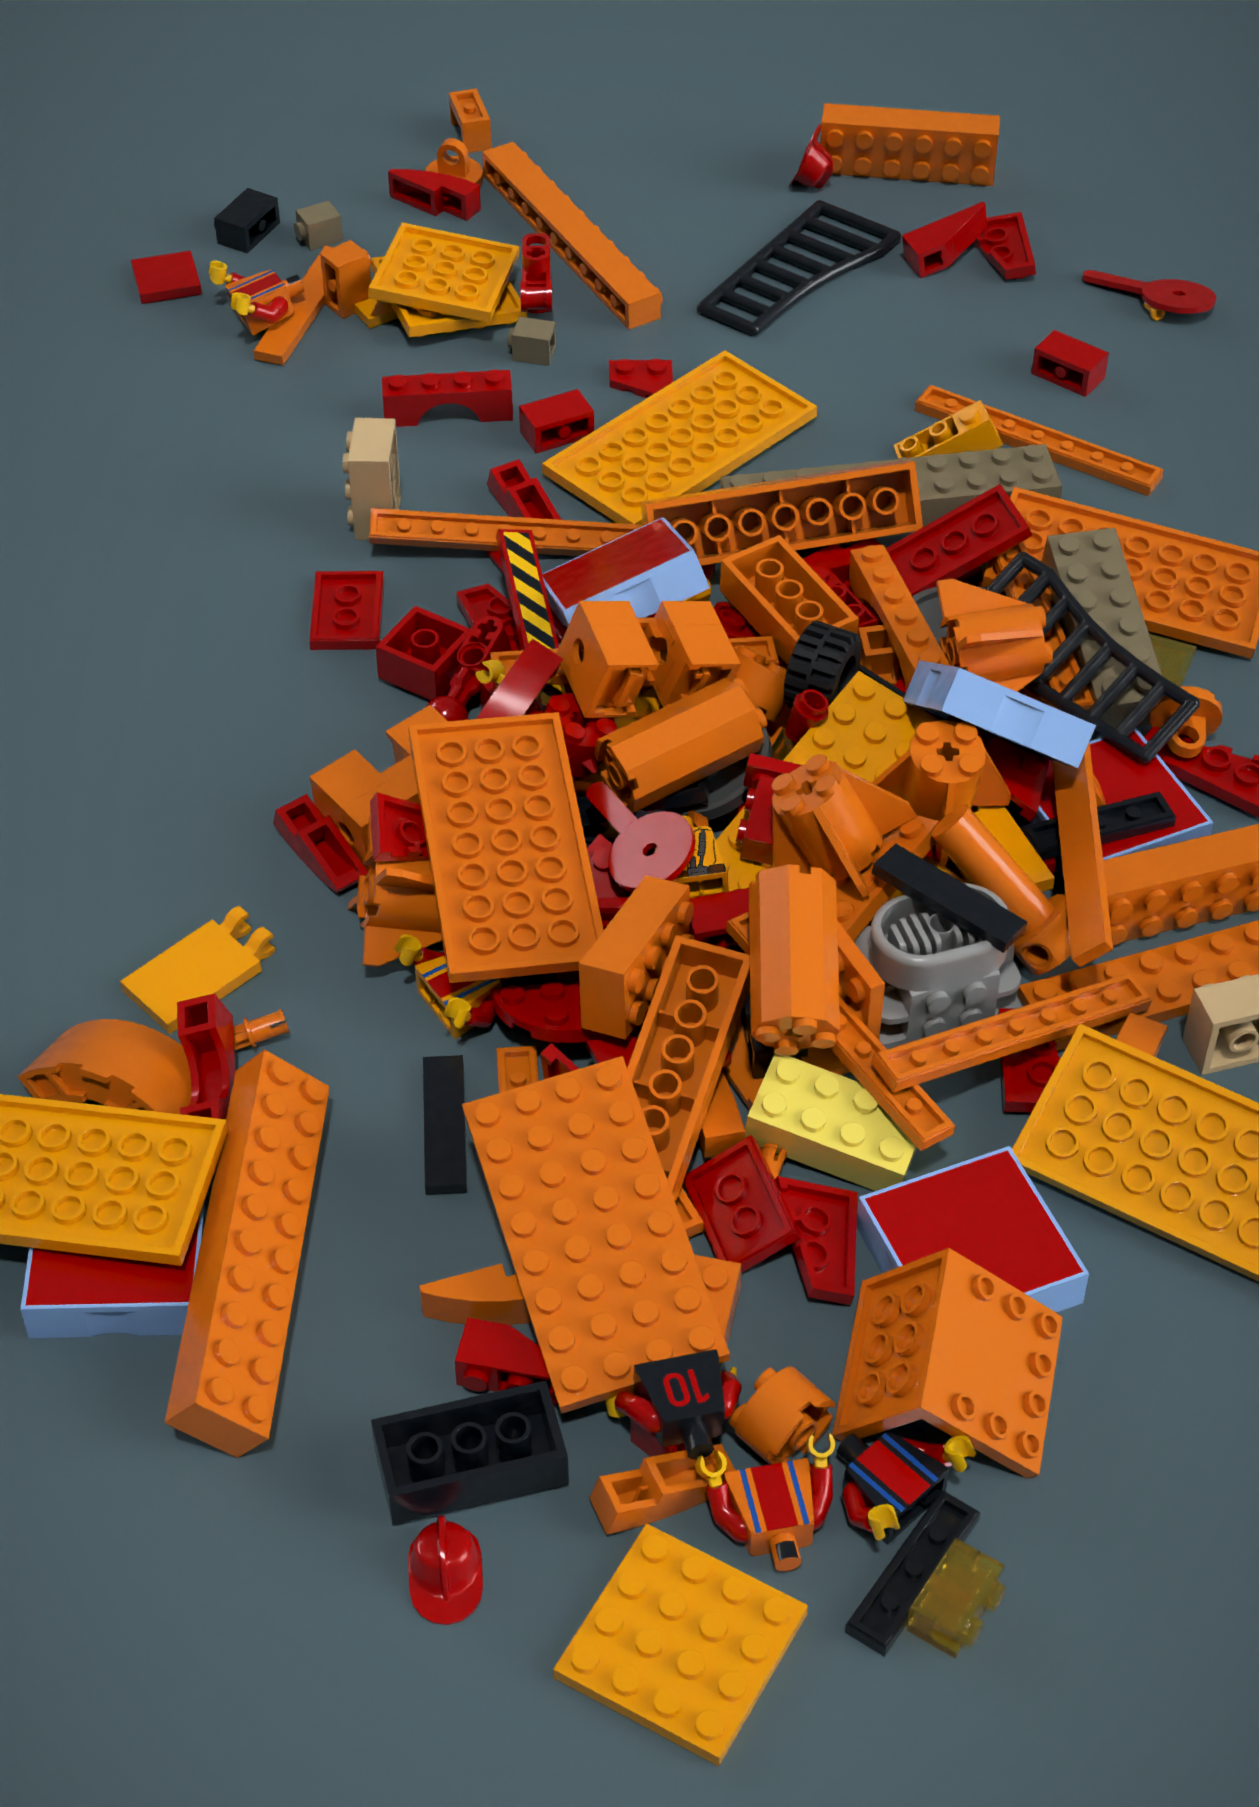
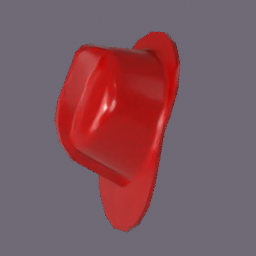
(815, 165)
(445, 1572)

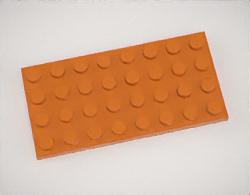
(1182, 580)
(505, 846)
(592, 1230)

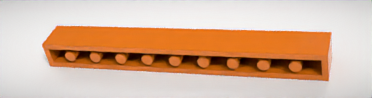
(572, 236)

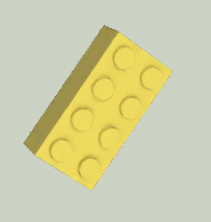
(829, 1124)

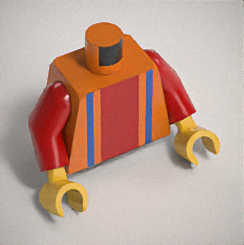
(259, 298)
(772, 1504)

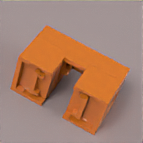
(615, 654)
(350, 783)

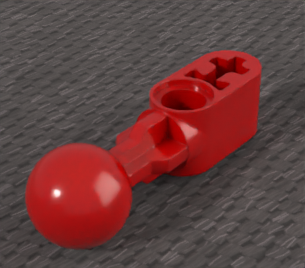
(484, 637)

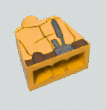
(706, 870)

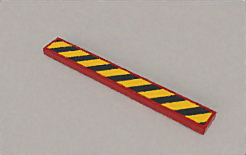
(528, 597)

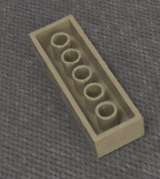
(1100, 581)

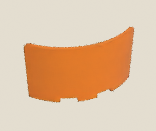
(113, 1065)

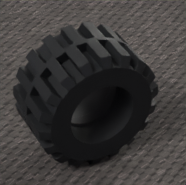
(822, 661)

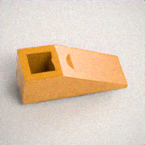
(960, 432)

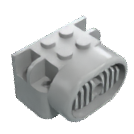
(934, 971)

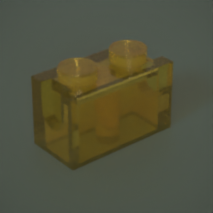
(956, 1598)

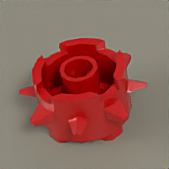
(578, 732)

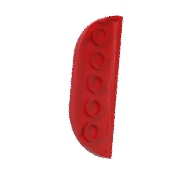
(547, 1011)

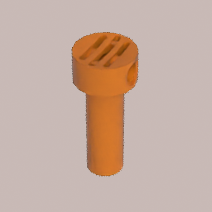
(989, 865)

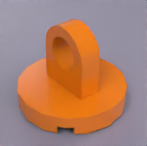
(457, 166)
(1198, 726)

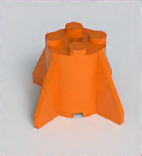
(993, 634)
(944, 771)
(832, 819)
(394, 901)

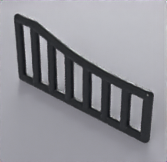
(823, 272)
(1109, 648)

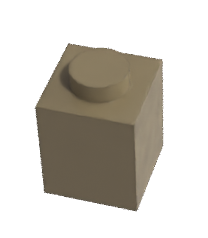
(318, 225)
(533, 341)

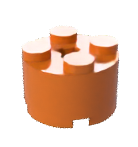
(762, 683)
(782, 1415)

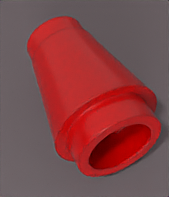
(807, 712)

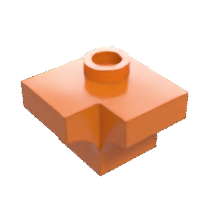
(878, 653)

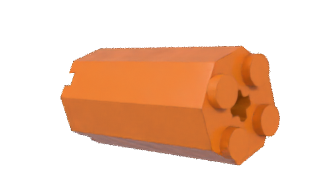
(681, 743)
(794, 959)

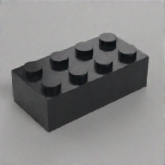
(470, 1452)

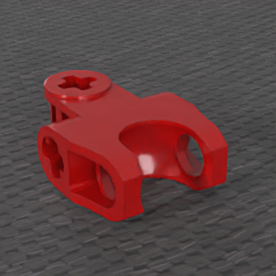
(536, 274)

